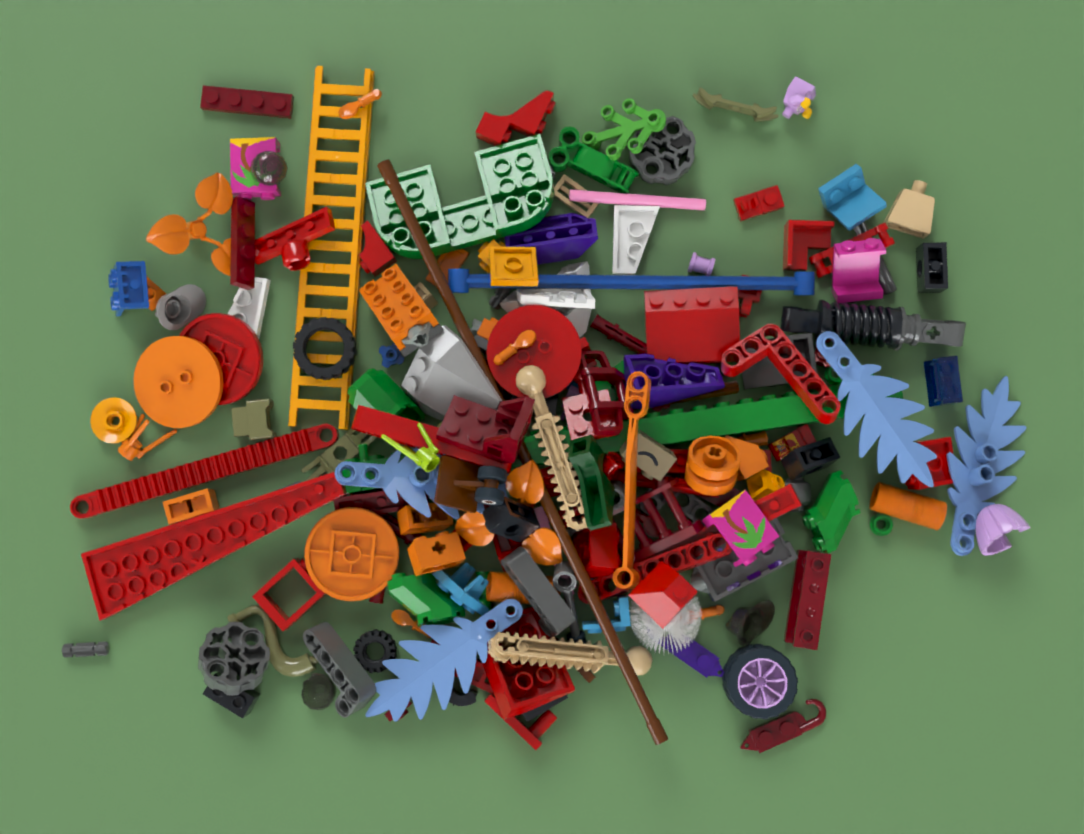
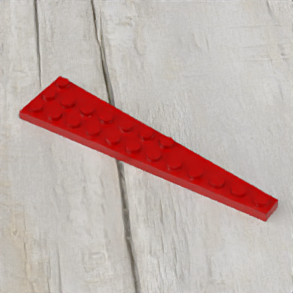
(154, 560)

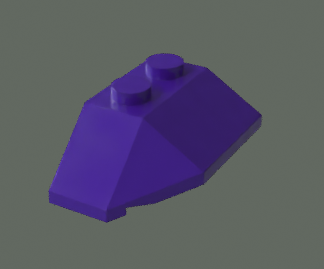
(557, 237)

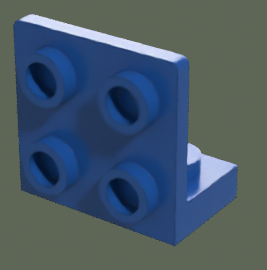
(129, 286)

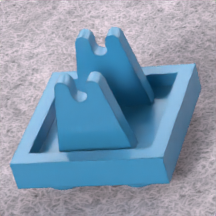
(461, 594)

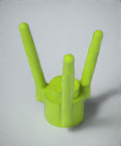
(424, 457)

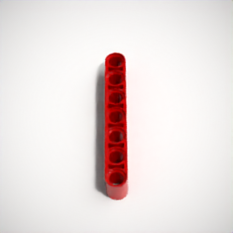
(407, 433)
(644, 568)

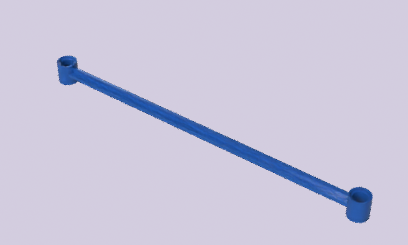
(802, 283)

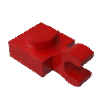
(747, 298)

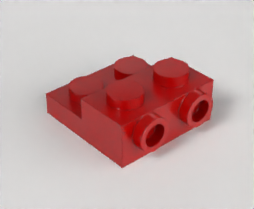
(938, 467)

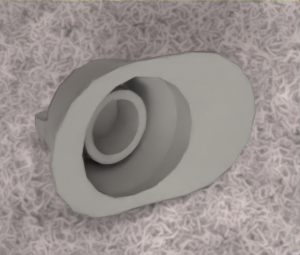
(180, 306)

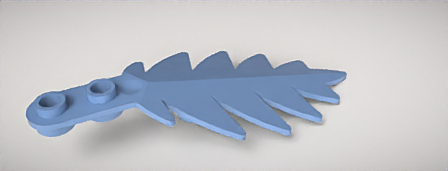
(881, 413)
(981, 459)
(400, 477)
(438, 662)

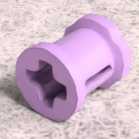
(701, 264)

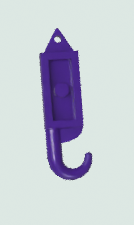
(695, 656)

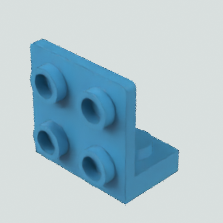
(850, 198)
(621, 609)

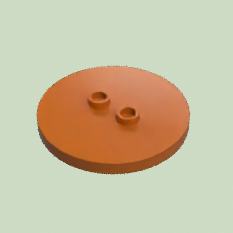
(178, 381)
(352, 553)

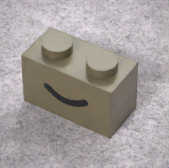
(651, 457)

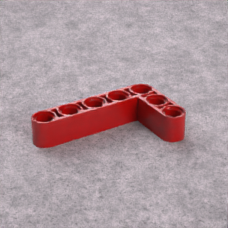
(785, 366)

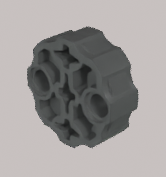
(671, 155)
(217, 658)

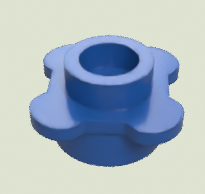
(387, 360)

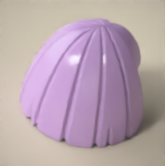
(992, 526)

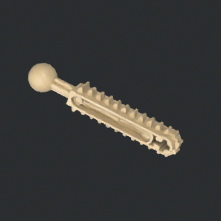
(531, 382)
(563, 653)

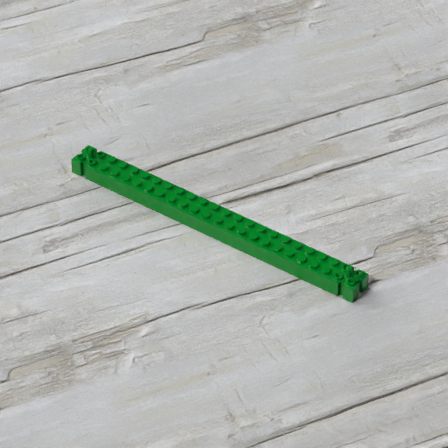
(679, 426)

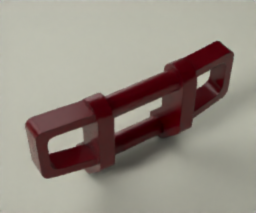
(597, 407)

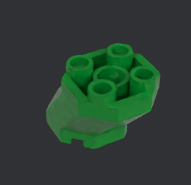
(381, 393)
(831, 512)
(424, 599)

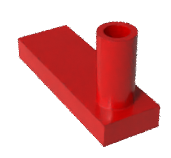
(530, 735)

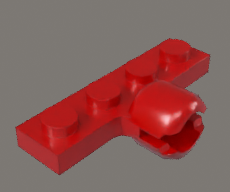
(294, 239)

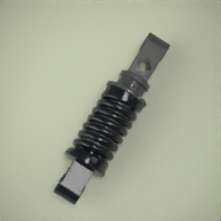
(871, 325)

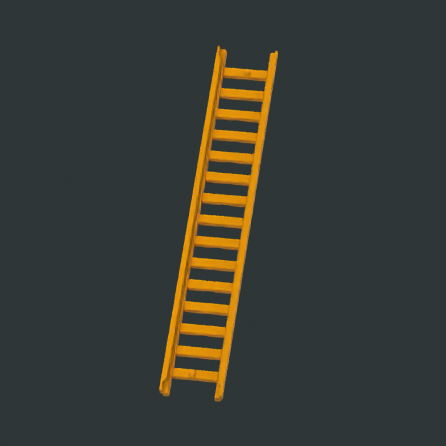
(354, 247)

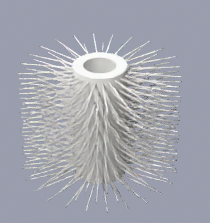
(672, 628)

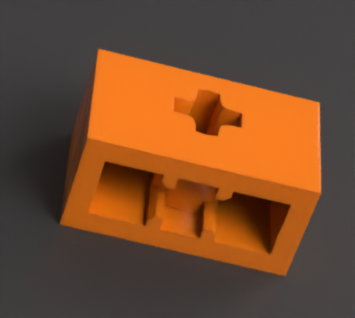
(413, 522)
(426, 560)

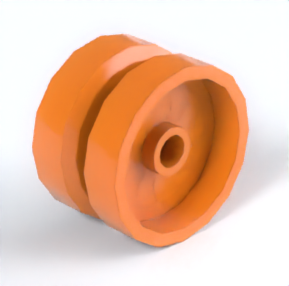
(712, 465)

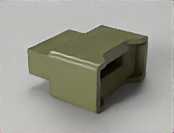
(253, 420)

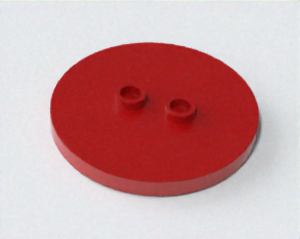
(235, 349)
(554, 350)

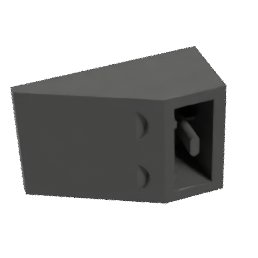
(766, 374)

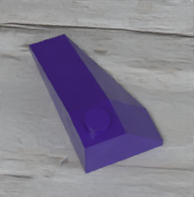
(671, 380)

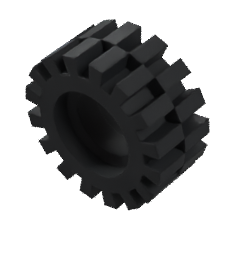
(361, 650)

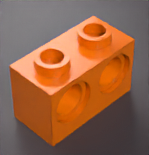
(190, 505)

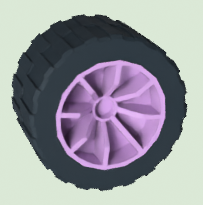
(760, 681)

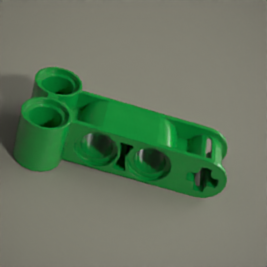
(591, 163)

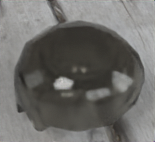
(268, 168)
(318, 691)

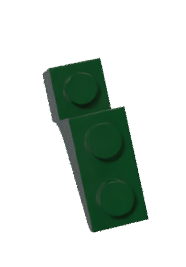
(595, 486)

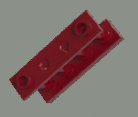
(666, 536)
(807, 599)

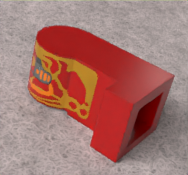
(795, 439)

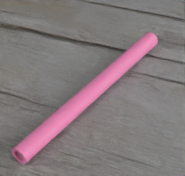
(637, 199)

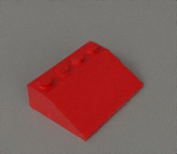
(691, 323)
(525, 686)

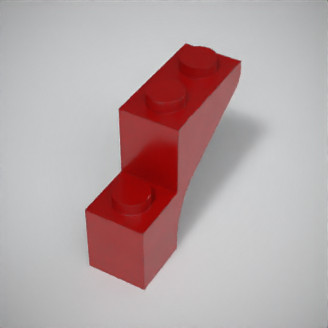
(526, 121)

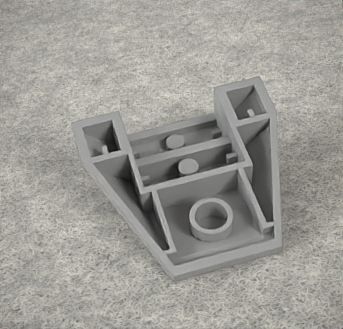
(447, 370)

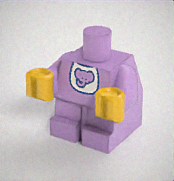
(798, 98)

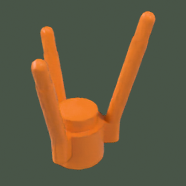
(132, 447)

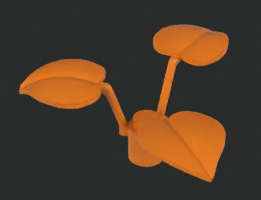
(173, 233)
(528, 486)

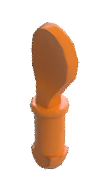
(350, 109)
(524, 340)
(708, 612)
(403, 619)

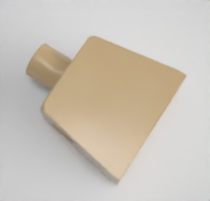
(912, 211)

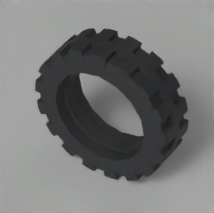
(310, 329)

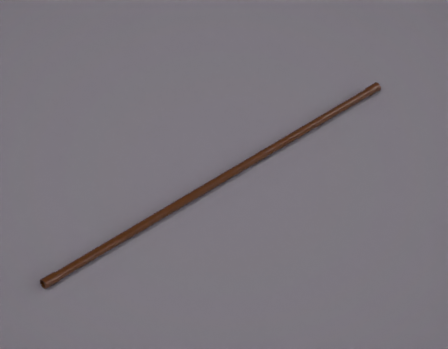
(652, 722)

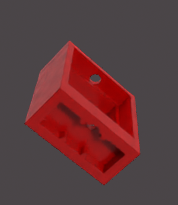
(272, 607)

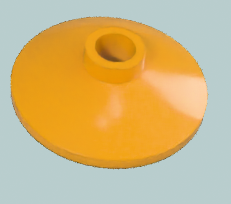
(103, 417)

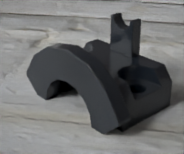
(463, 699)

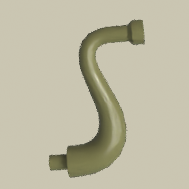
(281, 662)

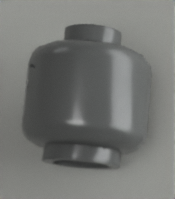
(803, 491)

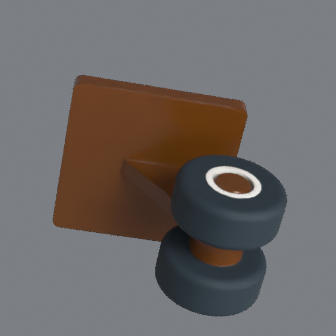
(461, 488)

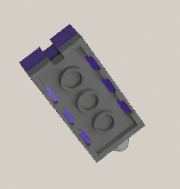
(723, 578)

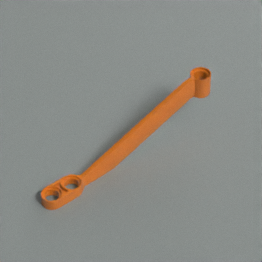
(630, 478)

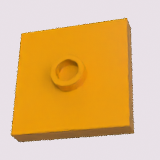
(513, 266)

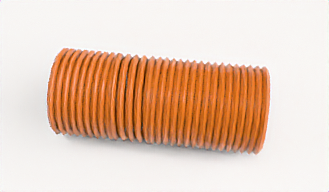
(901, 504)
(503, 587)

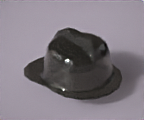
(751, 621)

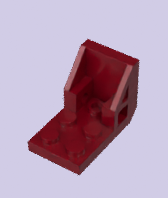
(485, 430)

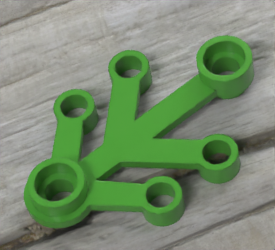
(626, 129)

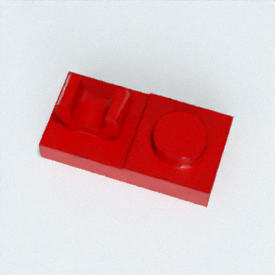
(759, 203)

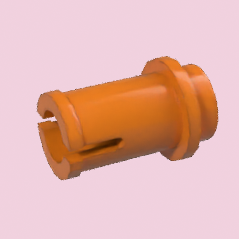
(756, 438)

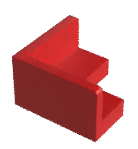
(801, 236)

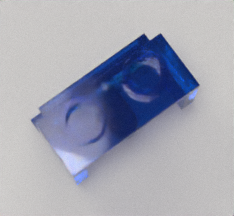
(943, 381)

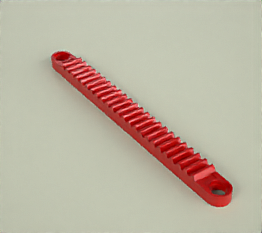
(203, 471)

